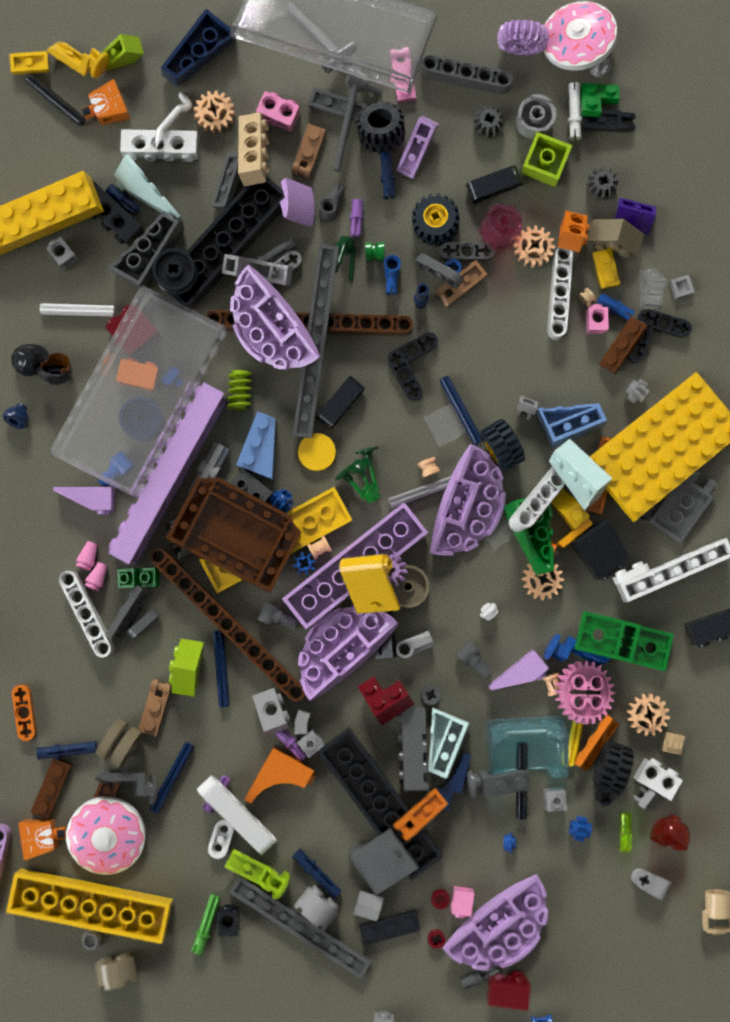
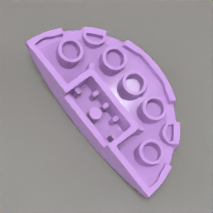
(268, 324)
(469, 504)
(340, 646)
(502, 928)

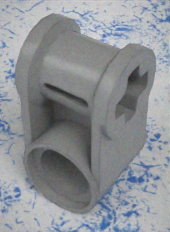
(653, 884)

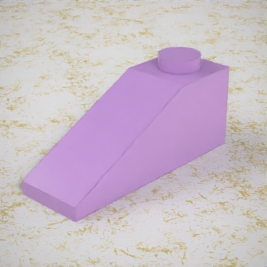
(417, 146)
(95, 498)
(524, 670)

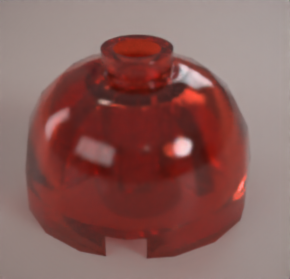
(671, 832)

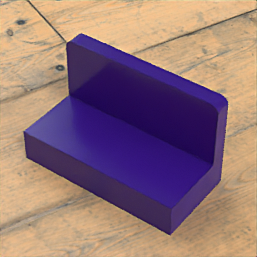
(637, 214)

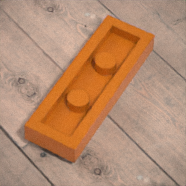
(595, 743)

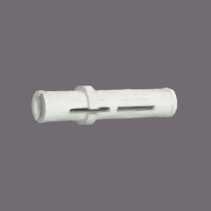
(574, 111)

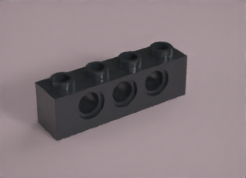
(131, 228)

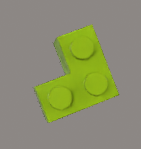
(186, 667)

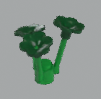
(370, 490)

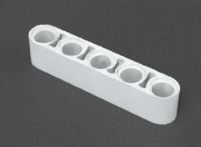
(557, 301)
(536, 501)
(79, 607)
(236, 814)

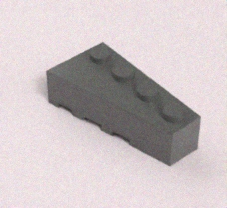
(137, 262)
(413, 749)

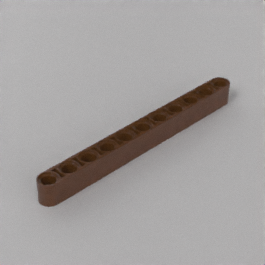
(337, 328)
(223, 614)

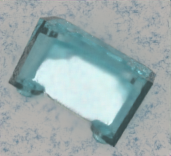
(545, 739)

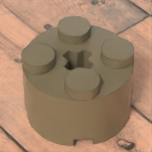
(115, 972)

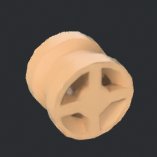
(428, 467)

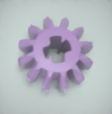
(398, 570)

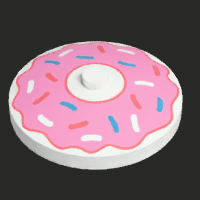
(580, 35)
(106, 835)

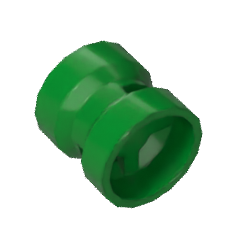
(374, 251)

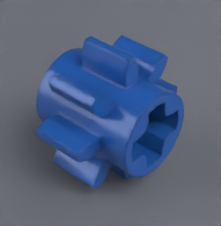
(281, 500)
(299, 564)
(580, 828)

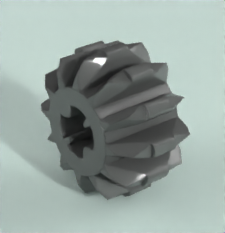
(491, 116)
(605, 176)

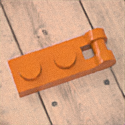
(421, 814)

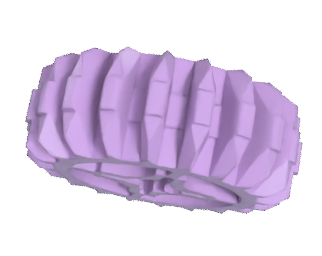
(523, 37)

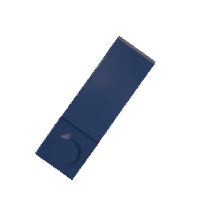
(456, 780)

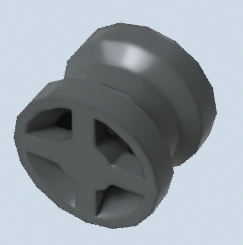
(428, 692)

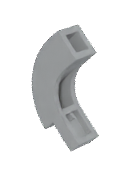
(270, 271)

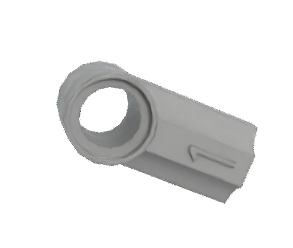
(416, 644)

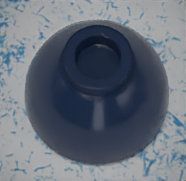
(16, 416)

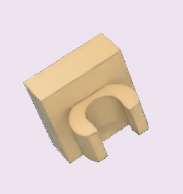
(672, 743)

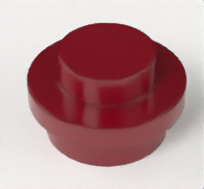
(440, 899)

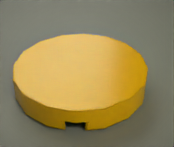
(317, 452)

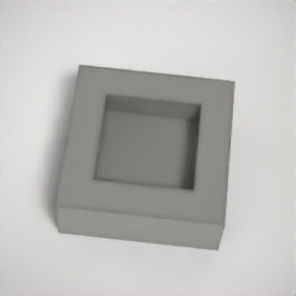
(681, 287)

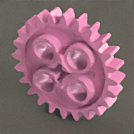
(585, 673)

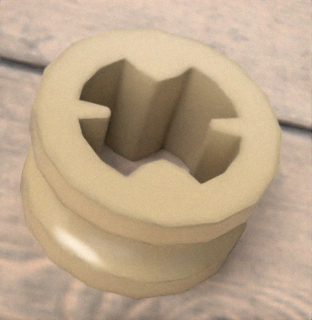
(587, 297)

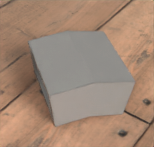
(301, 721)
(368, 905)

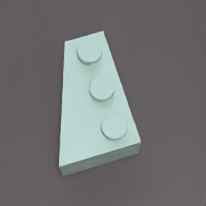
(579, 473)
(446, 740)

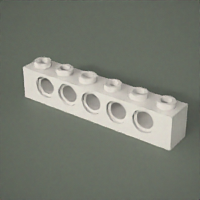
(675, 570)

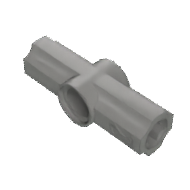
(212, 464)

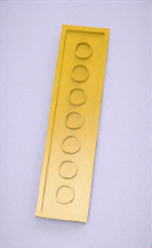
(313, 518)

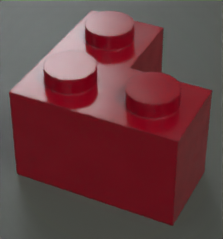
(388, 702)
(509, 991)

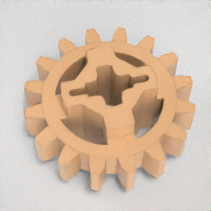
(204, 114)
(538, 252)
(537, 590)
(655, 713)

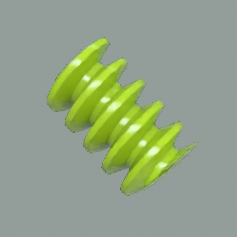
(238, 390)

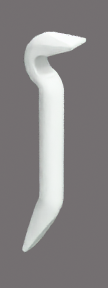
(171, 117)

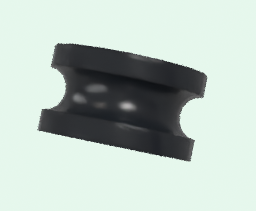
(605, 803)

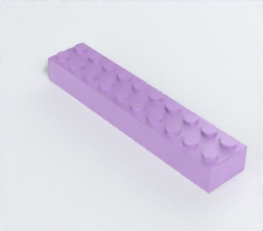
(168, 474)

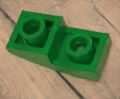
(138, 576)

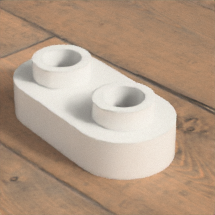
(623, 575)
(221, 838)

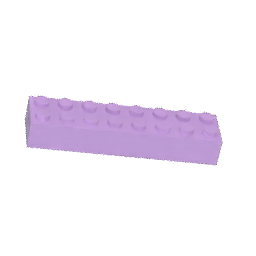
(389, 536)

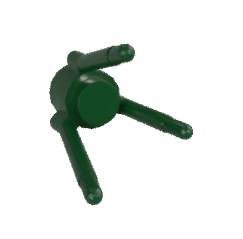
(346, 246)

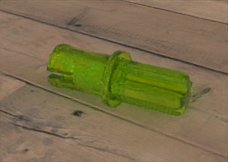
(625, 832)

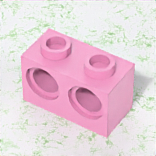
(275, 115)

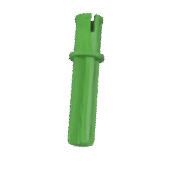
(206, 924)

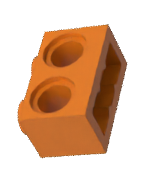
(573, 231)

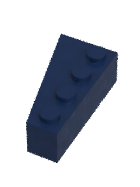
(199, 46)

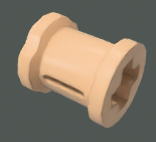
(319, 547)
(548, 679)

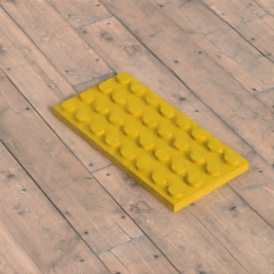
(664, 446)

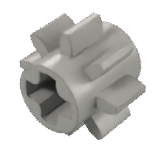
(601, 68)
(637, 391)

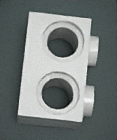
(656, 781)

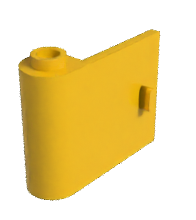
(369, 583)

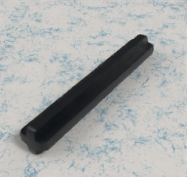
(55, 100)
(521, 797)

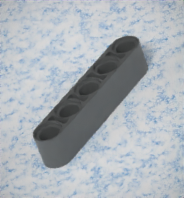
(459, 67)

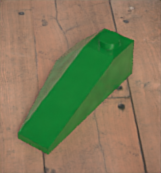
(536, 539)

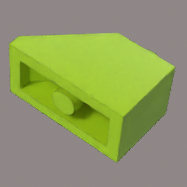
(123, 51)

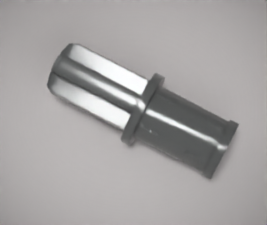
(478, 977)

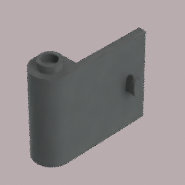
(382, 861)

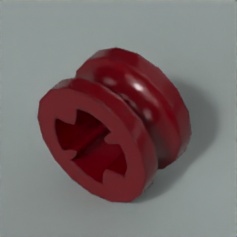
(438, 945)

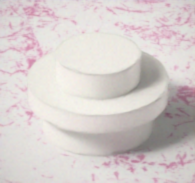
(489, 611)

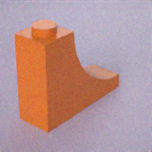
(281, 769)

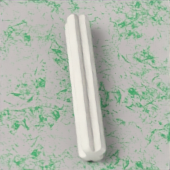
(77, 310)

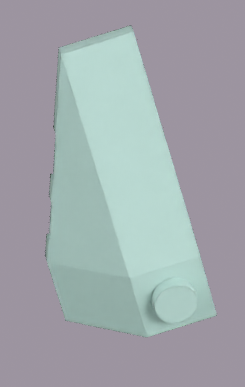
(135, 183)

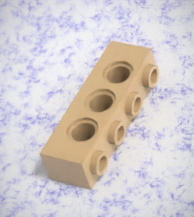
(252, 149)

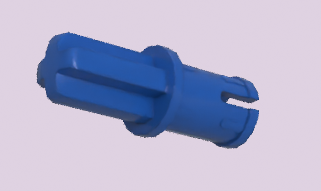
(615, 306)

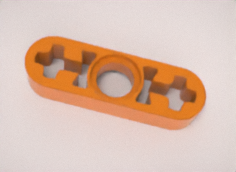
(18, 719)

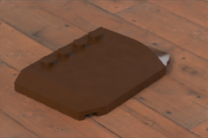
(235, 532)

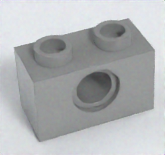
(264, 702)

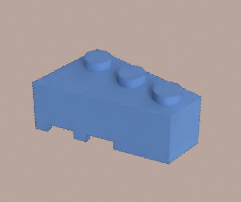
(570, 422)
(259, 447)

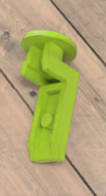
(258, 872)

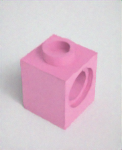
(593, 327)
(462, 901)

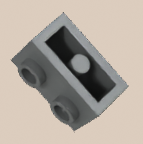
(251, 485)

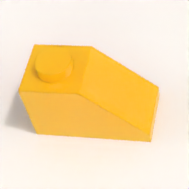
(569, 509)

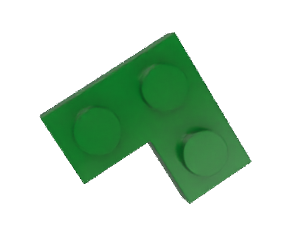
(594, 94)

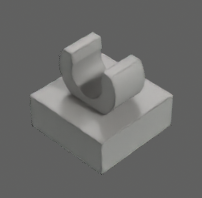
(527, 405)
(648, 800)

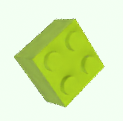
(546, 159)

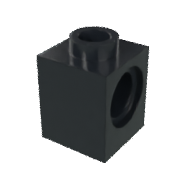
(228, 929)

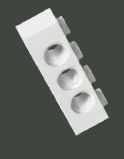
(132, 138)

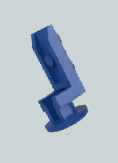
(562, 650)

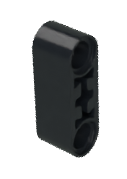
(494, 184)
(340, 402)

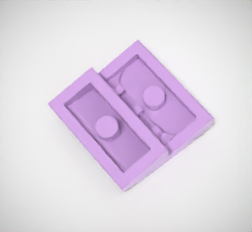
(298, 202)

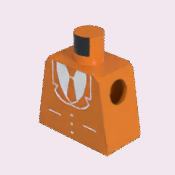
(106, 104)
(39, 836)

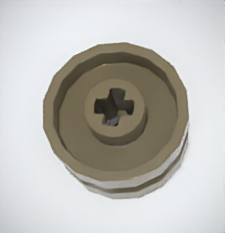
(419, 589)
(117, 742)

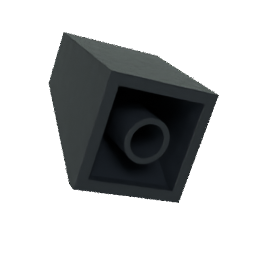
(600, 550)

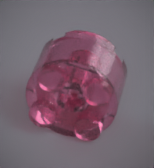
(501, 226)

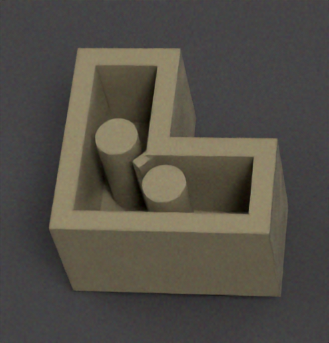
(616, 235)

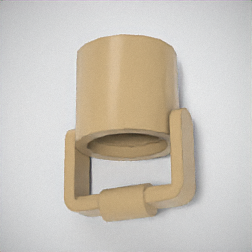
(716, 907)

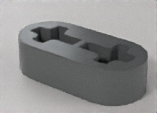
(143, 623)

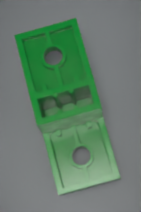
(623, 641)

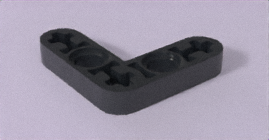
(671, 319)
(406, 359)

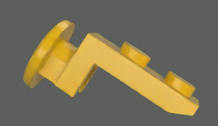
(82, 63)

